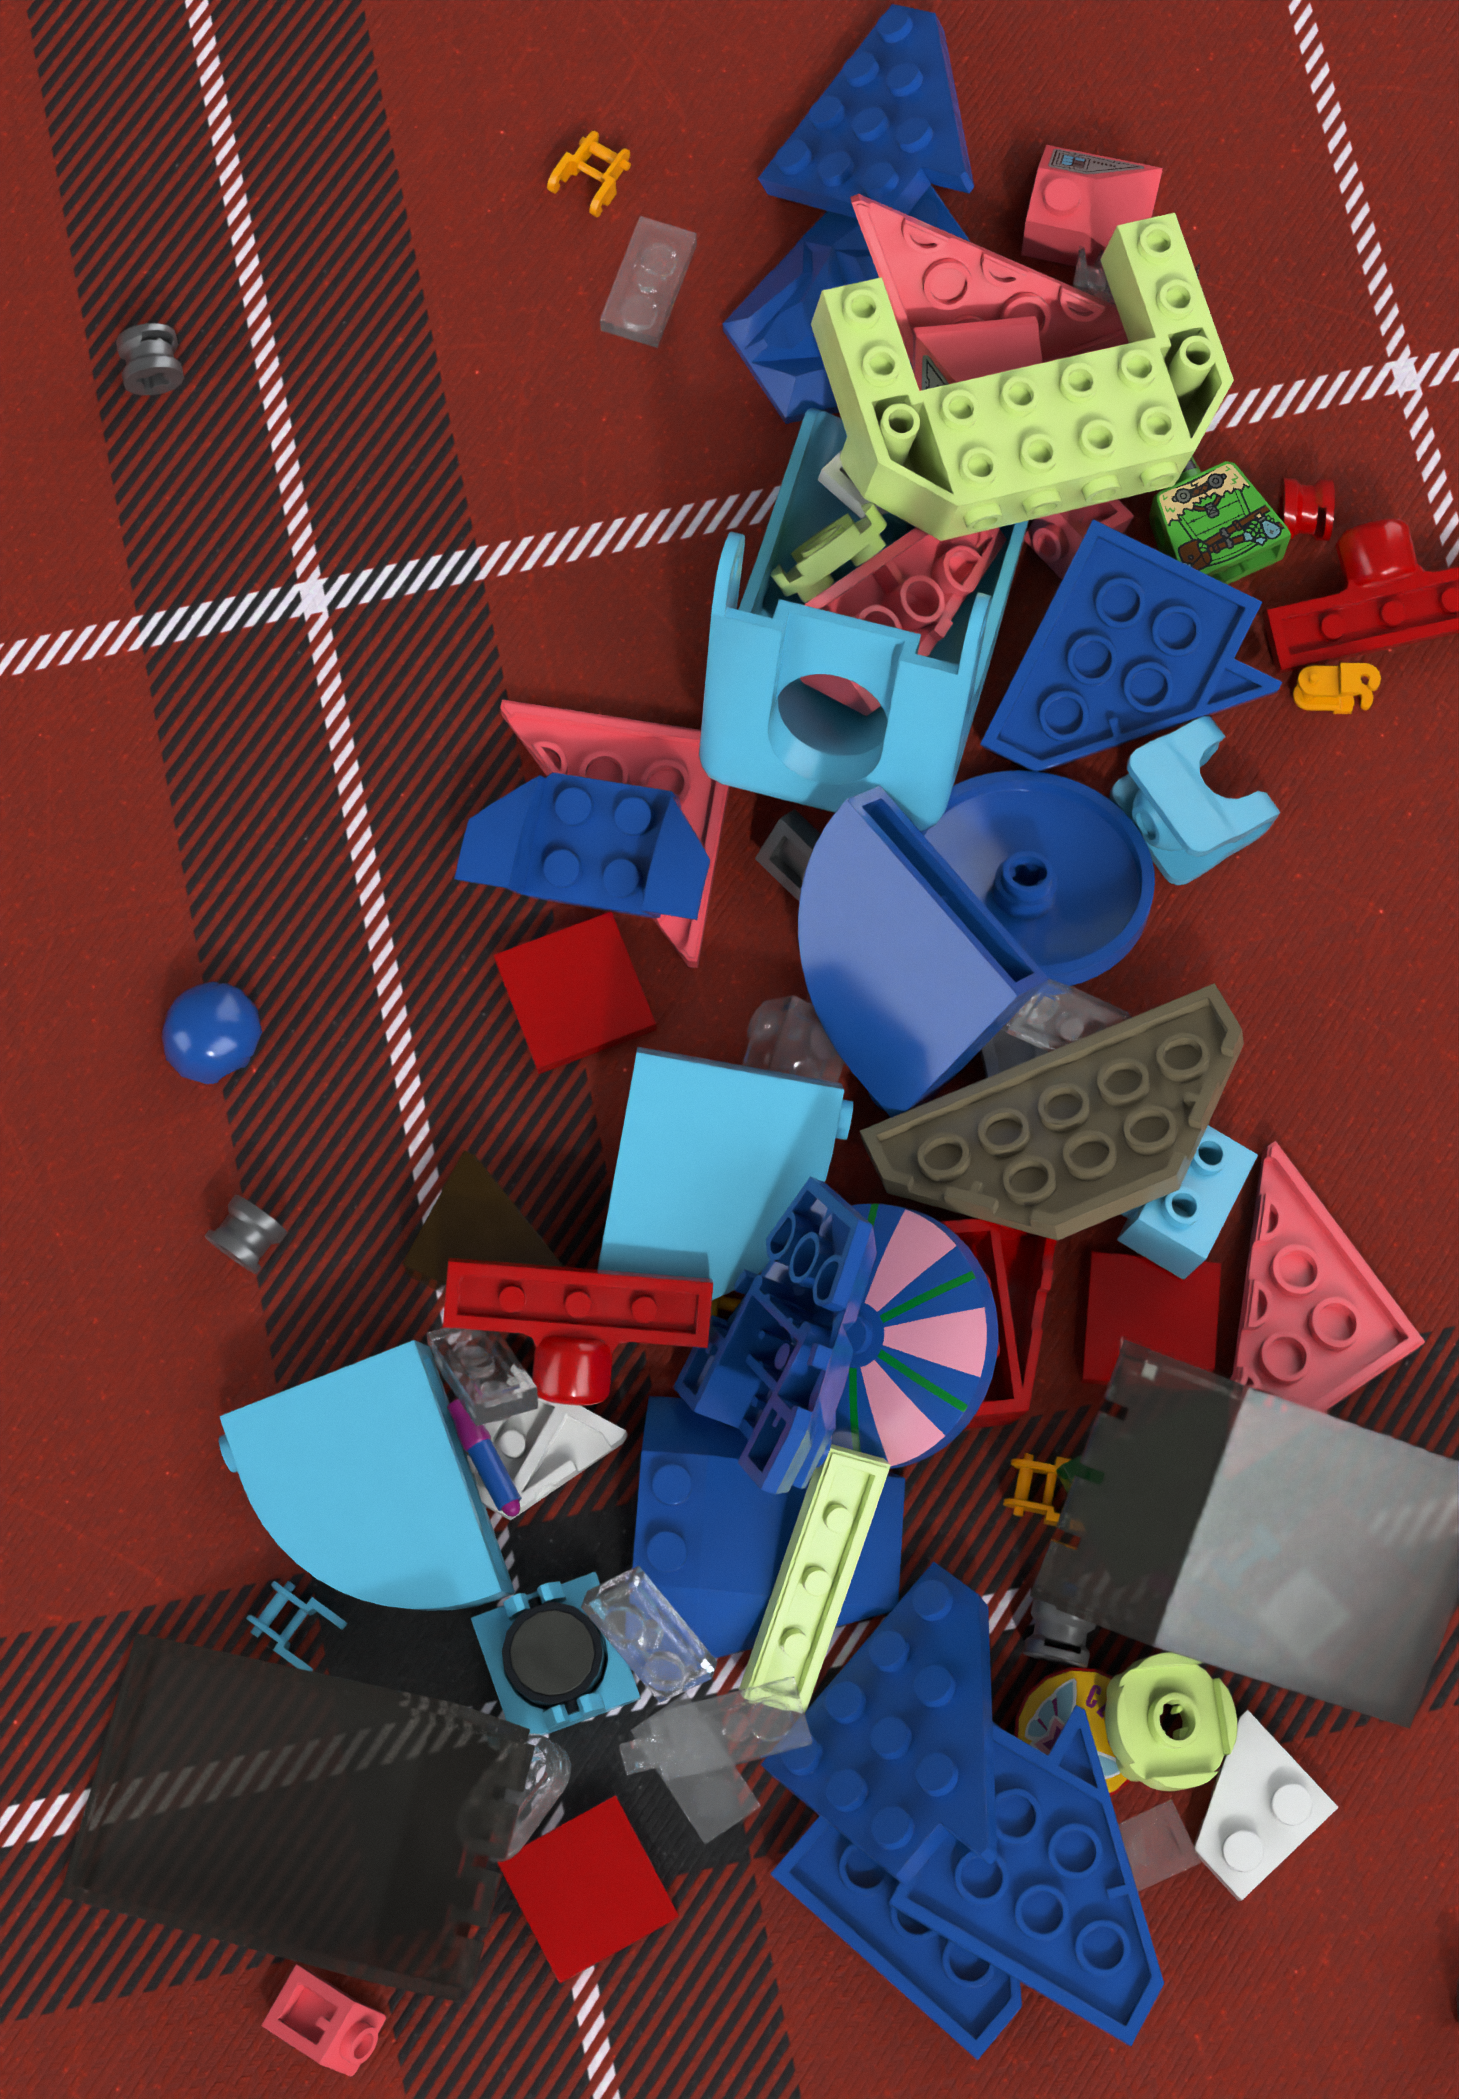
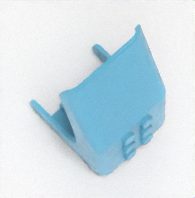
(799, 745)

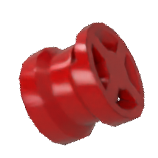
(1300, 504)

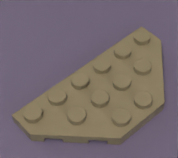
(1071, 1129)

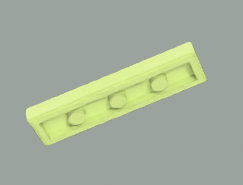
(817, 1570)

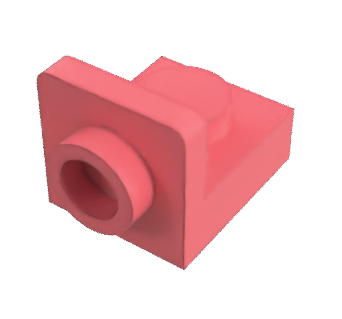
(1060, 535)
(324, 2022)

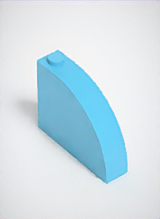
(713, 1164)
(371, 1484)

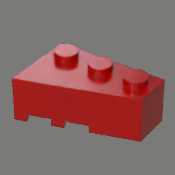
(1019, 1277)

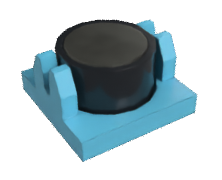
(553, 1658)

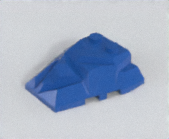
(774, 321)
(786, 1345)

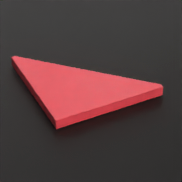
(951, 281)
(638, 756)
(1311, 1305)

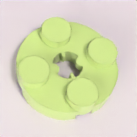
(829, 550)
(1135, 1729)

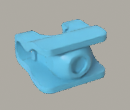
(1178, 814)

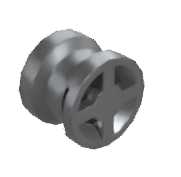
(149, 359)
(246, 1233)
(1059, 1630)

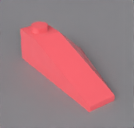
(908, 587)

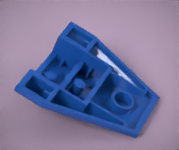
(721, 1540)

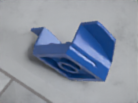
(589, 847)

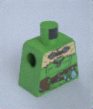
(1217, 523)

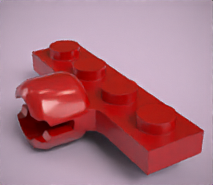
(1381, 607)
(576, 1317)

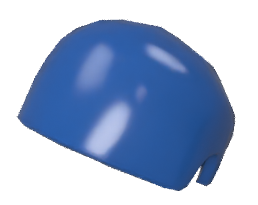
(210, 1032)

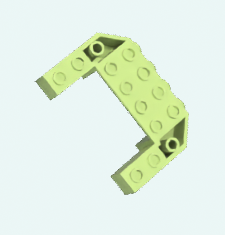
(1037, 433)

